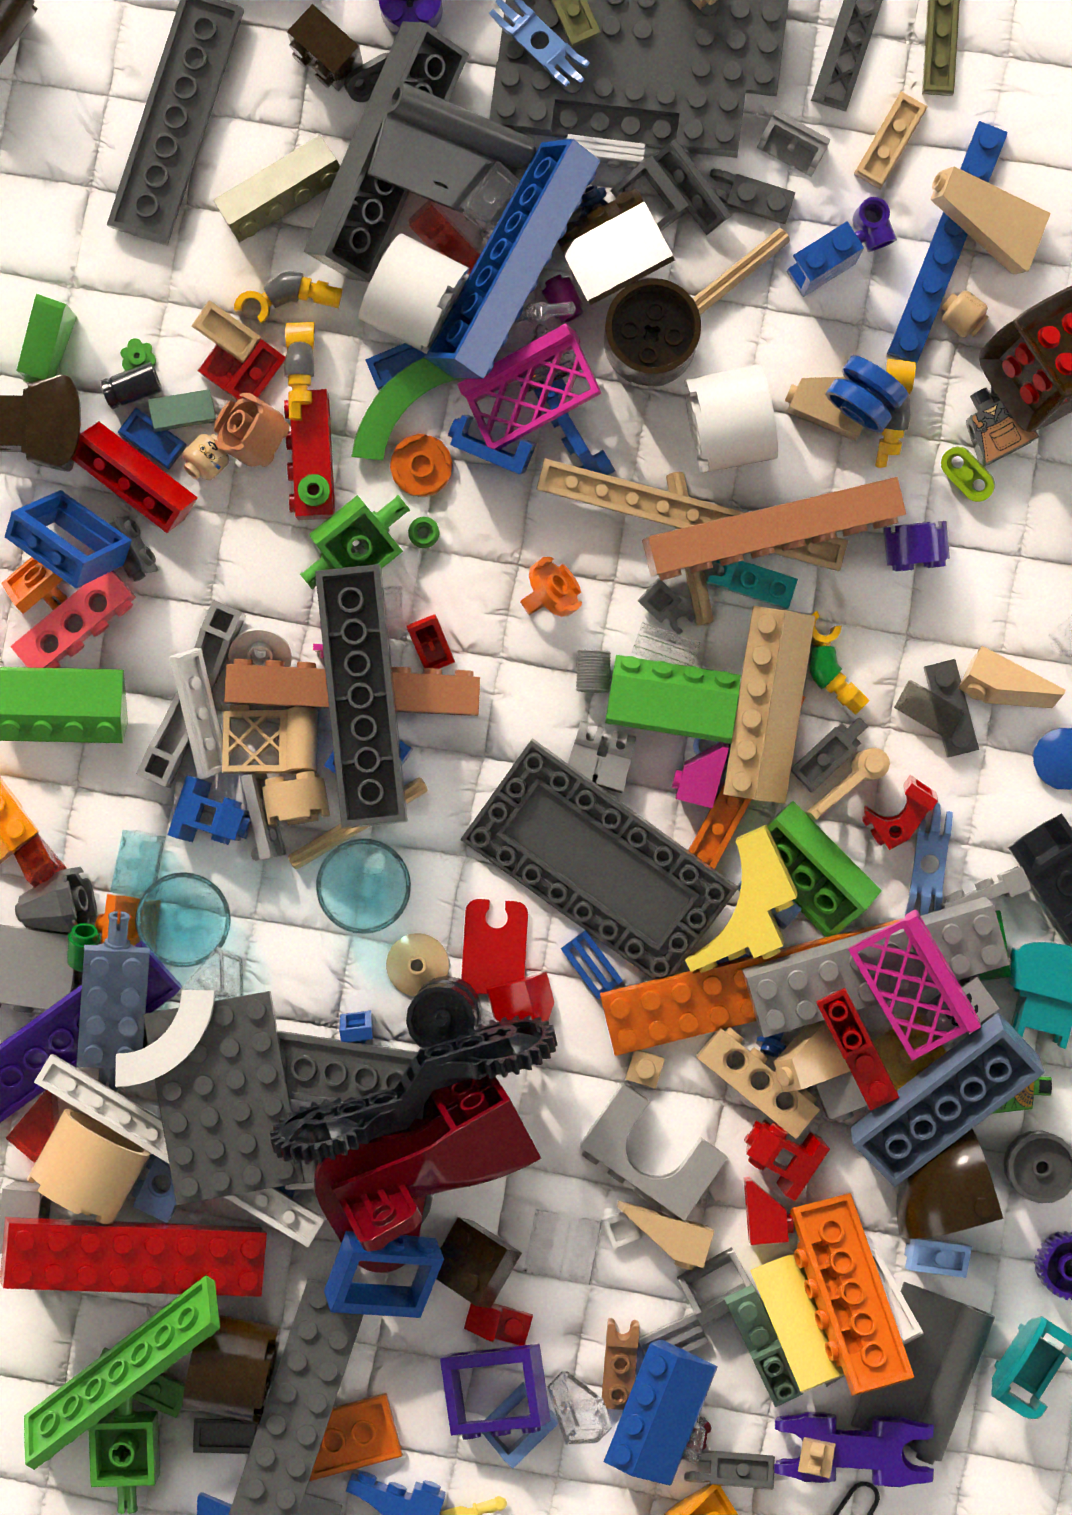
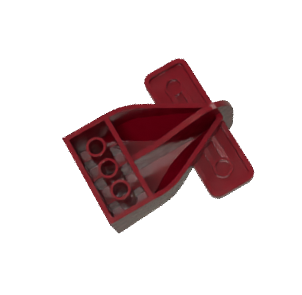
(462, 1142)

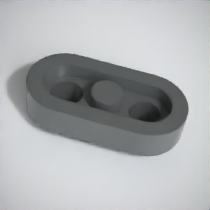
(369, 73)

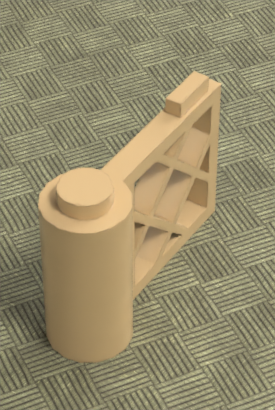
(296, 740)
(865, 766)

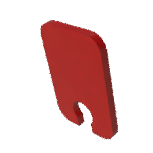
(491, 953)

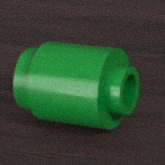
(81, 935)

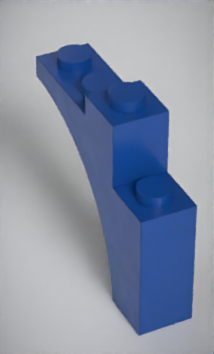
(393, 1498)

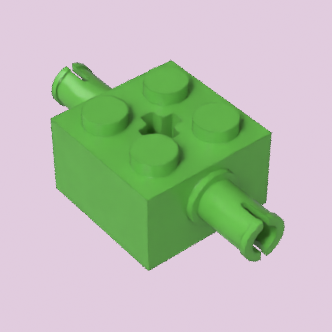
(354, 523)
(125, 1470)

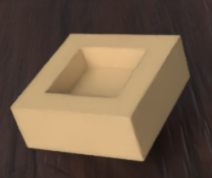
(645, 1068)

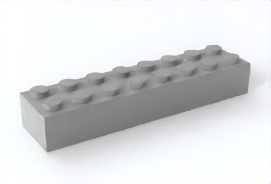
(789, 986)

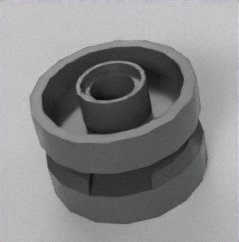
(1021, 1164)

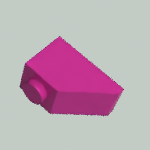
(701, 776)

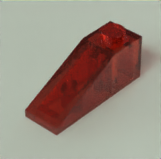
(443, 235)

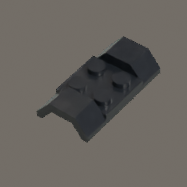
(1047, 863)

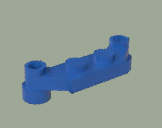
(573, 441)

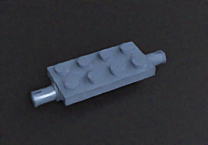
(112, 1000)

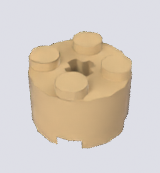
(295, 800)

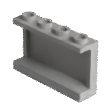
(33, 968)

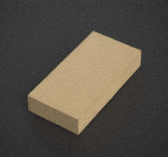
(225, 331)

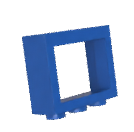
(29, 533)
(380, 1299)

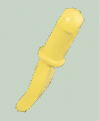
(497, 1504)

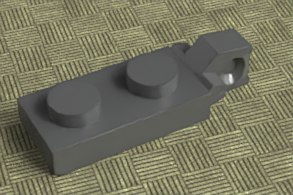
(828, 754)

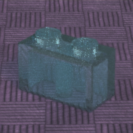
(137, 862)

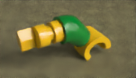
(827, 672)

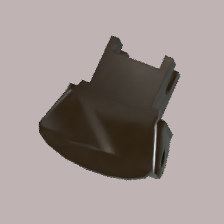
(43, 422)

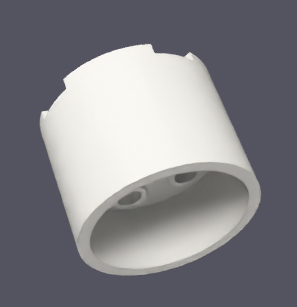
(412, 292)
(731, 418)

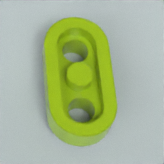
(967, 474)

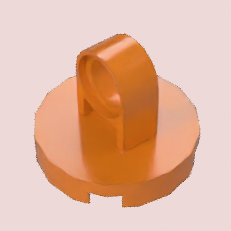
(552, 588)

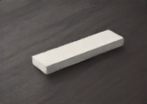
(198, 711)

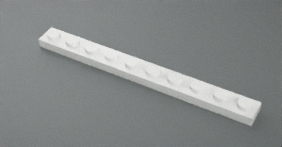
(147, 1132)

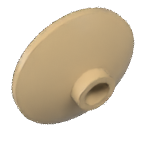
(414, 947)

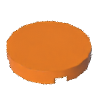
(421, 465)

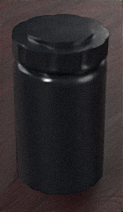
(131, 385)

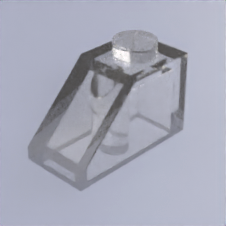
(578, 1410)

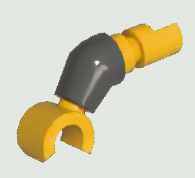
(290, 287)
(299, 365)
(890, 445)

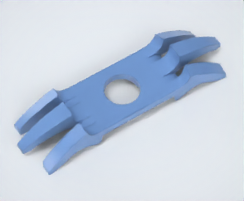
(552, 54)
(935, 845)

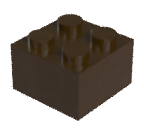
(323, 47)
(476, 1262)

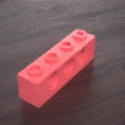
(31, 645)

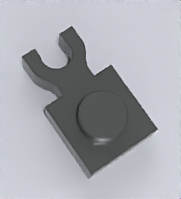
(663, 603)

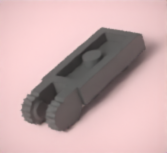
(754, 196)
(736, 1470)

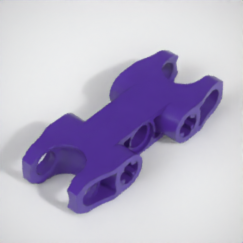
(860, 1449)

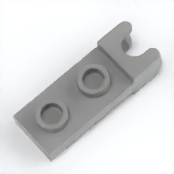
(1009, 883)

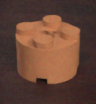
(250, 430)

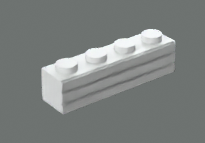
(612, 151)

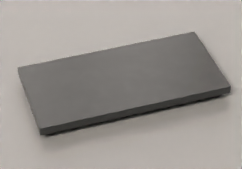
(598, 862)

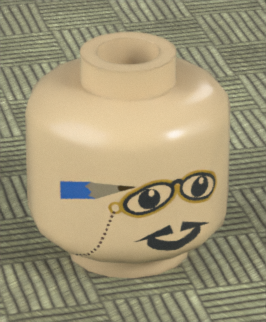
(204, 458)

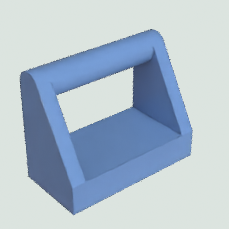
(526, 1442)

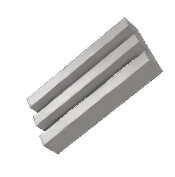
(697, 1329)

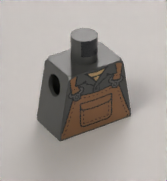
(994, 430)

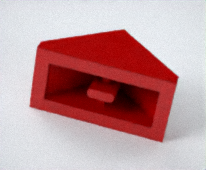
(430, 643)

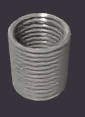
(593, 671)

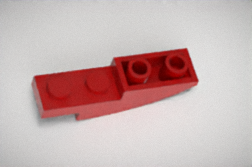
(857, 1048)

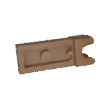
(619, 1364)

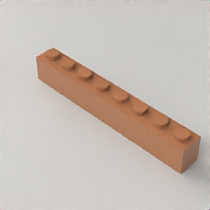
(308, 687)

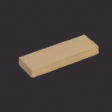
(890, 140)

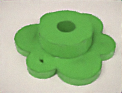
(135, 347)

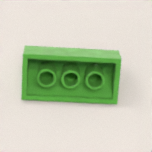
(673, 699)
(62, 705)
(826, 879)

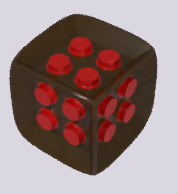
(1032, 362)

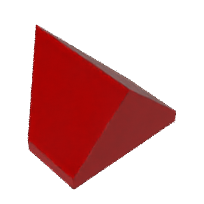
(522, 997)

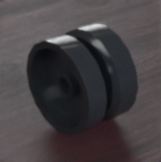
(445, 996)

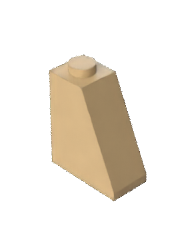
(811, 404)
(810, 1059)

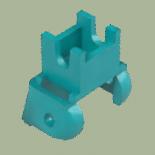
(1044, 985)
(1031, 1365)

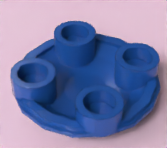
(1054, 758)

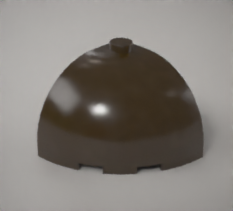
(948, 1193)

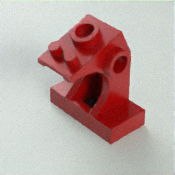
(918, 803)
(766, 1143)

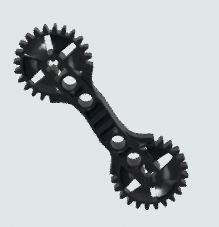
(342, 1126)

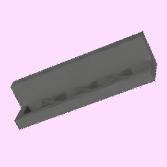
(834, 51)

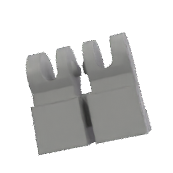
(610, 769)

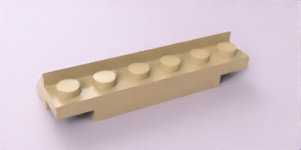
(769, 704)

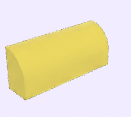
(794, 1322)

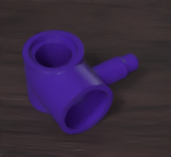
(875, 234)

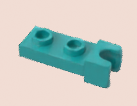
(756, 583)

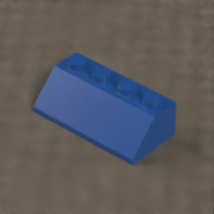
(660, 1413)

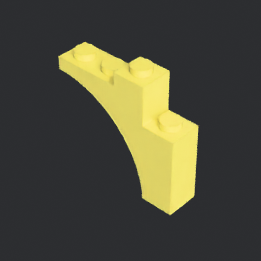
(763, 887)

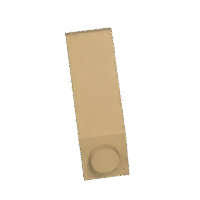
(1003, 682)
(682, 1240)

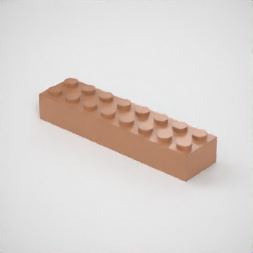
(775, 526)

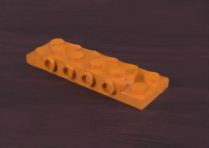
(849, 1295)

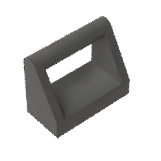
(662, 186)
(717, 1306)

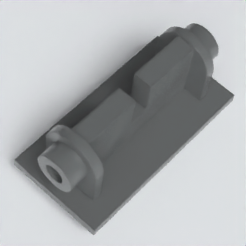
(139, 557)

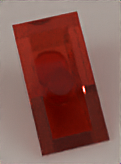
(36, 1126)

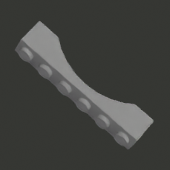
(171, 739)

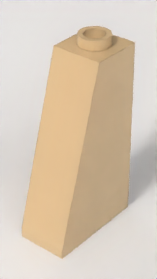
(992, 217)

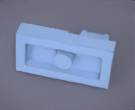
(938, 1257)

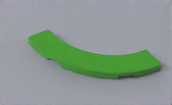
(391, 404)

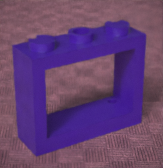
(535, 1387)

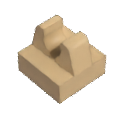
(816, 1457)

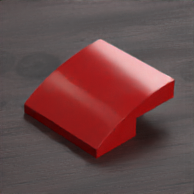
(242, 377)

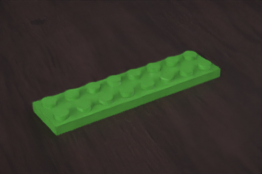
(121, 1372)

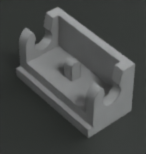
(793, 143)

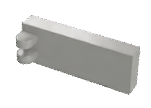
(267, 838)

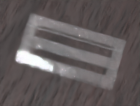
(667, 636)

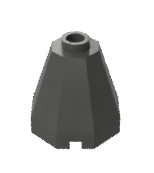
(58, 902)

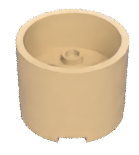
(88, 1166)

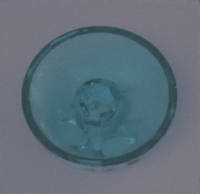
(361, 910)
(166, 914)

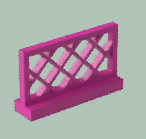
(522, 363)
(942, 978)

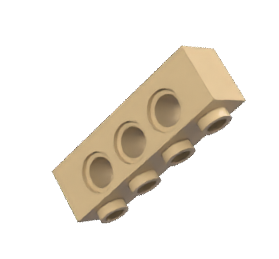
(714, 1055)

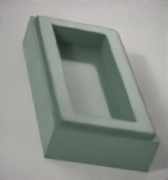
(181, 410)

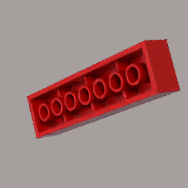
(131, 1256)

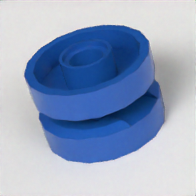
(866, 394)

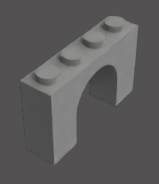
(675, 1190)

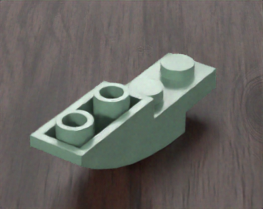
(763, 1345)

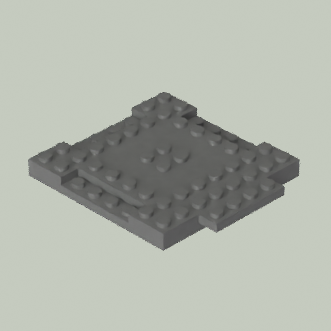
(651, 74)

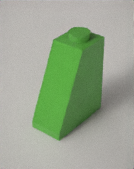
(45, 339)

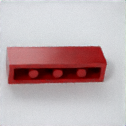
(311, 454)
(133, 477)

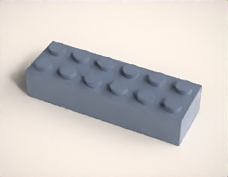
(947, 1100)

